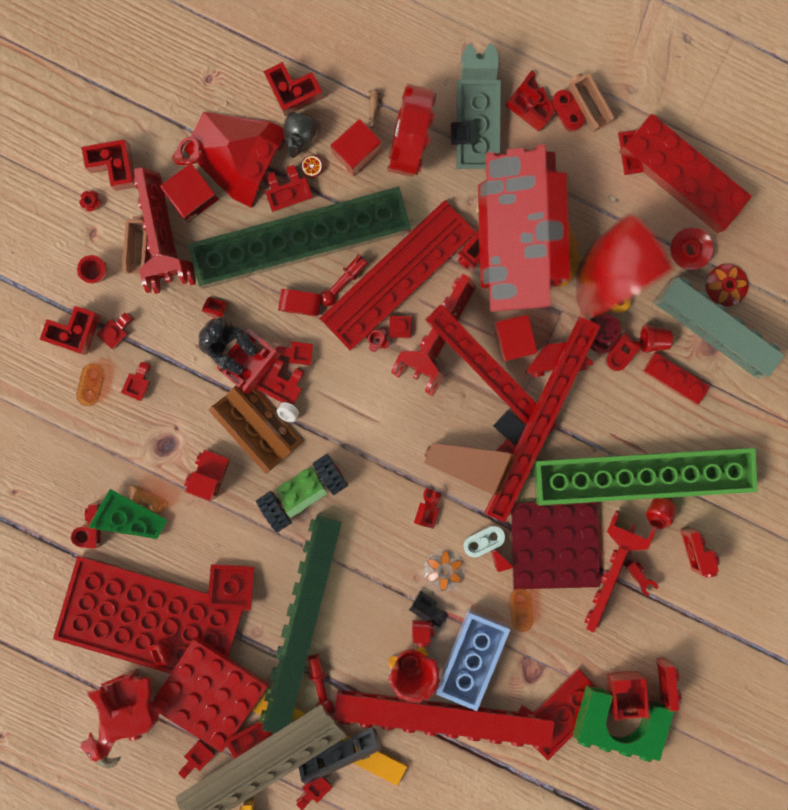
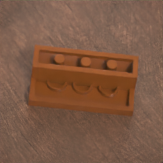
(256, 427)

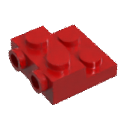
(701, 559)

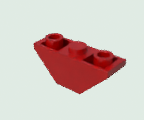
(547, 359)

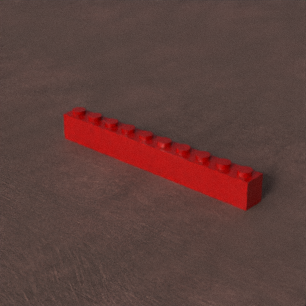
(444, 718)

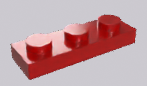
(676, 378)

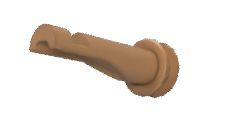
(374, 99)

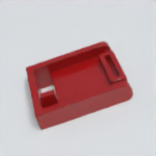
(254, 367)

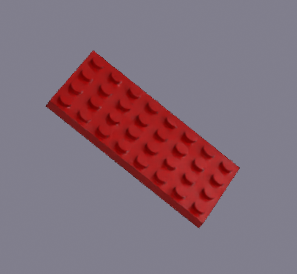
(127, 611)

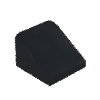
(464, 133)

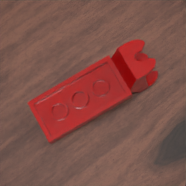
(160, 236)
(431, 345)
(627, 542)

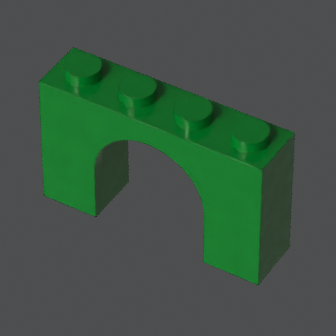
(644, 742)

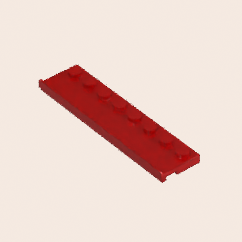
(397, 275)

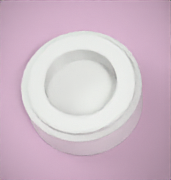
(287, 412)

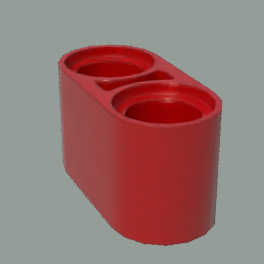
(299, 302)

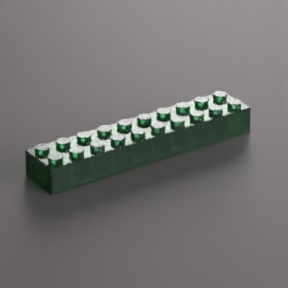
(299, 238)

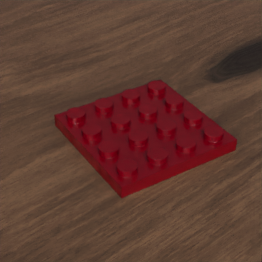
(555, 545)

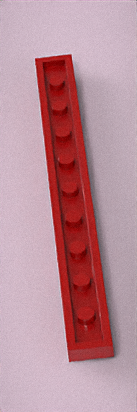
(544, 416)

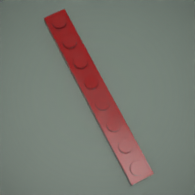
(482, 363)

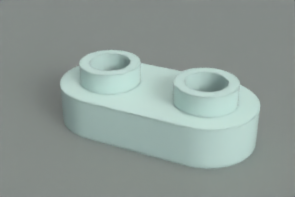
(485, 544)

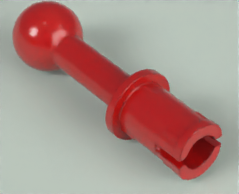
(351, 271)
(317, 676)

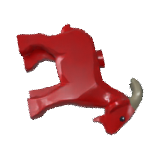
(120, 722)

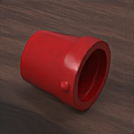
(92, 269)
(655, 338)

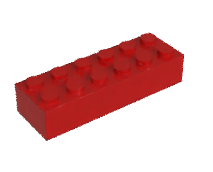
(685, 174)

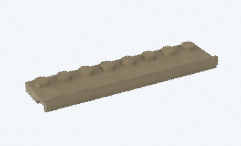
(264, 763)

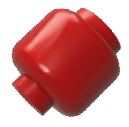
(661, 512)

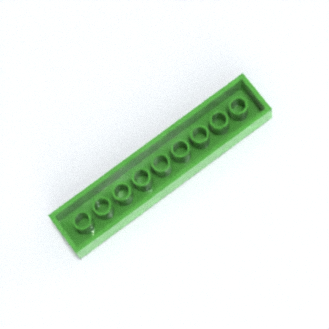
(645, 476)

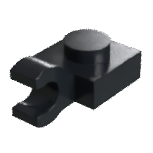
(426, 608)

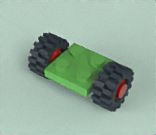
(301, 492)

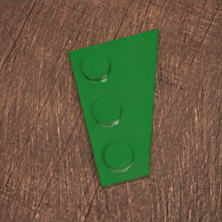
(126, 517)

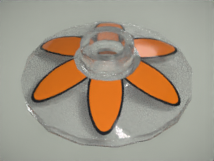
(444, 559)

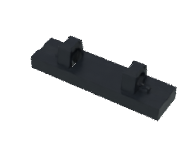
(340, 756)

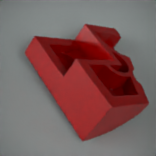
(531, 103)

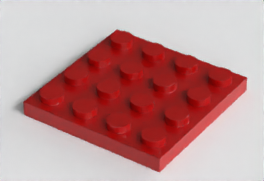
(209, 694)

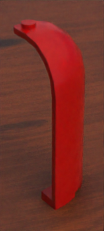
(619, 266)

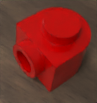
(422, 632)

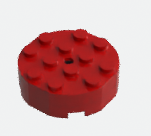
(411, 129)

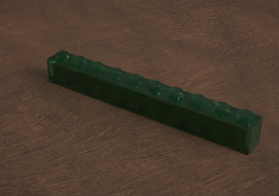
(301, 625)

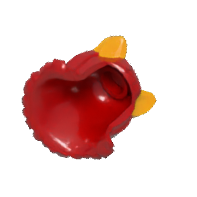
(414, 675)

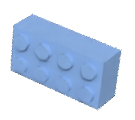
(472, 659)

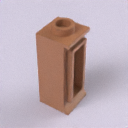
(579, 82)
(130, 227)

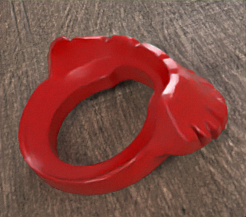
(197, 155)

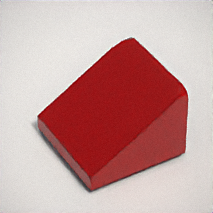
(500, 562)

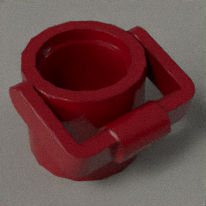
(608, 333)

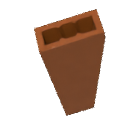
(472, 465)

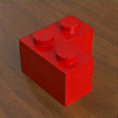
(292, 94)
(115, 159)
(76, 335)
(208, 476)

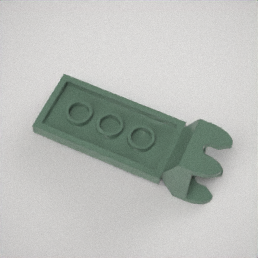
(479, 102)

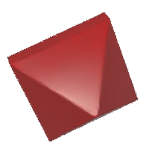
(215, 307)
(159, 654)

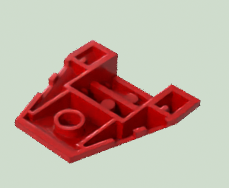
(237, 152)

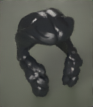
(214, 338)

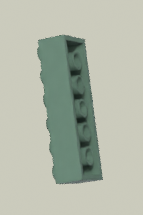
(718, 328)

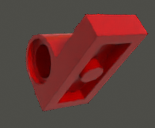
(94, 535)

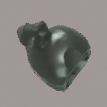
(300, 132)

